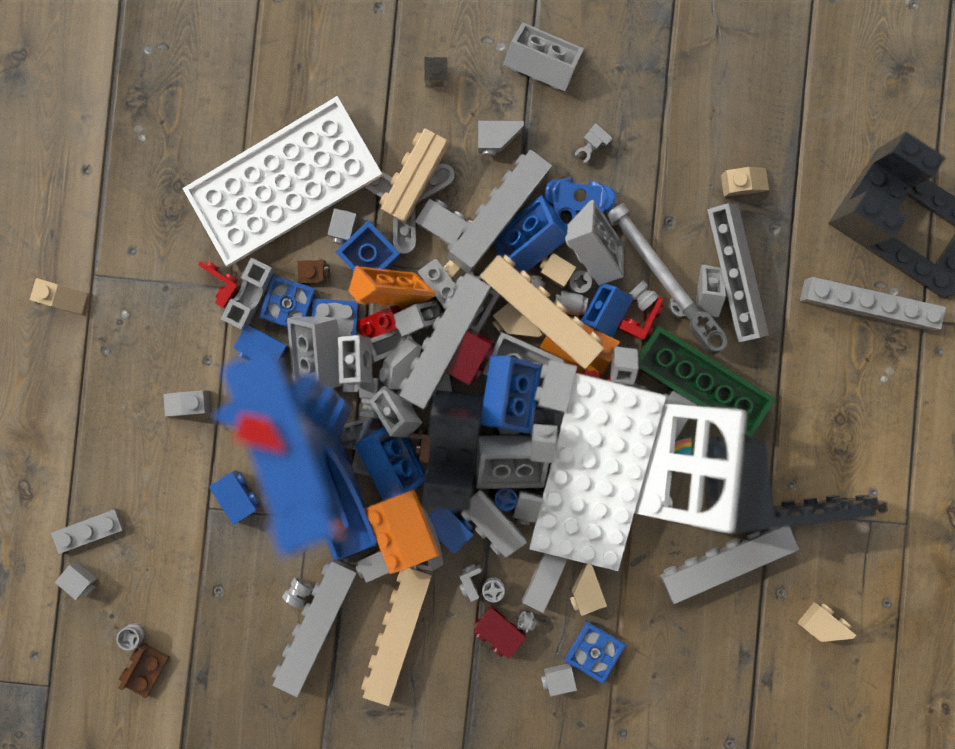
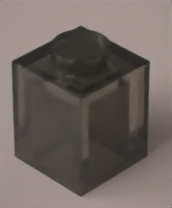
(436, 71)

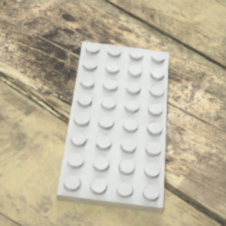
(282, 181)
(597, 471)

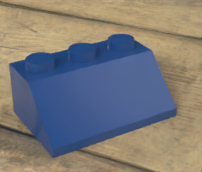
(531, 235)
(510, 394)
(390, 463)

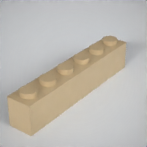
(541, 311)
(397, 635)

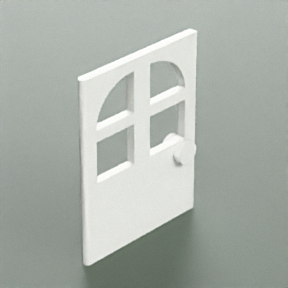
(654, 495)

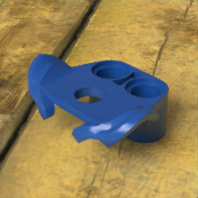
(560, 196)

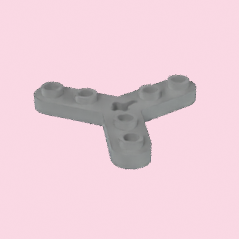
(405, 234)

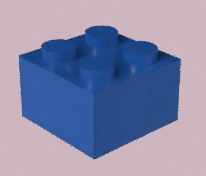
(368, 249)

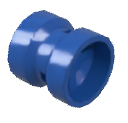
(507, 501)

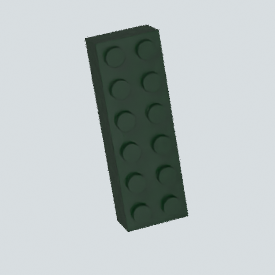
(701, 378)

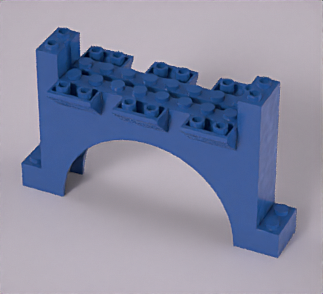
(313, 482)

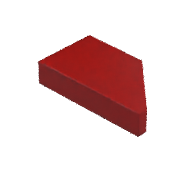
(258, 432)

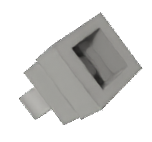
(594, 139)
(364, 390)

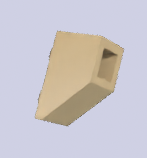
(823, 626)

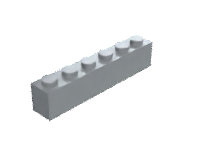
(499, 211)
(738, 272)
(872, 304)
(441, 347)
(727, 562)
(315, 627)

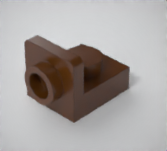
(313, 271)
(424, 447)

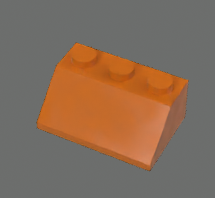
(389, 287)
(598, 364)
(402, 531)

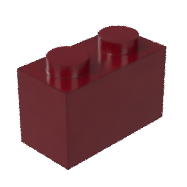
(470, 356)
(499, 632)

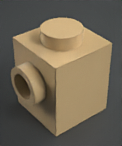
(556, 270)

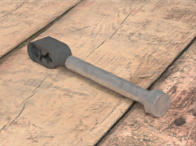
(619, 217)

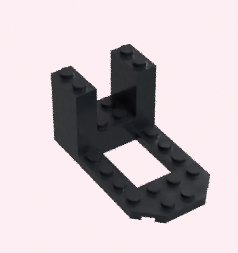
(872, 203)
(453, 448)
(755, 499)

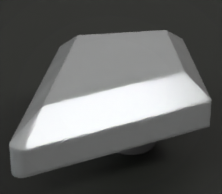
(354, 432)

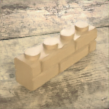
(414, 176)

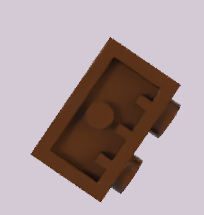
(143, 670)

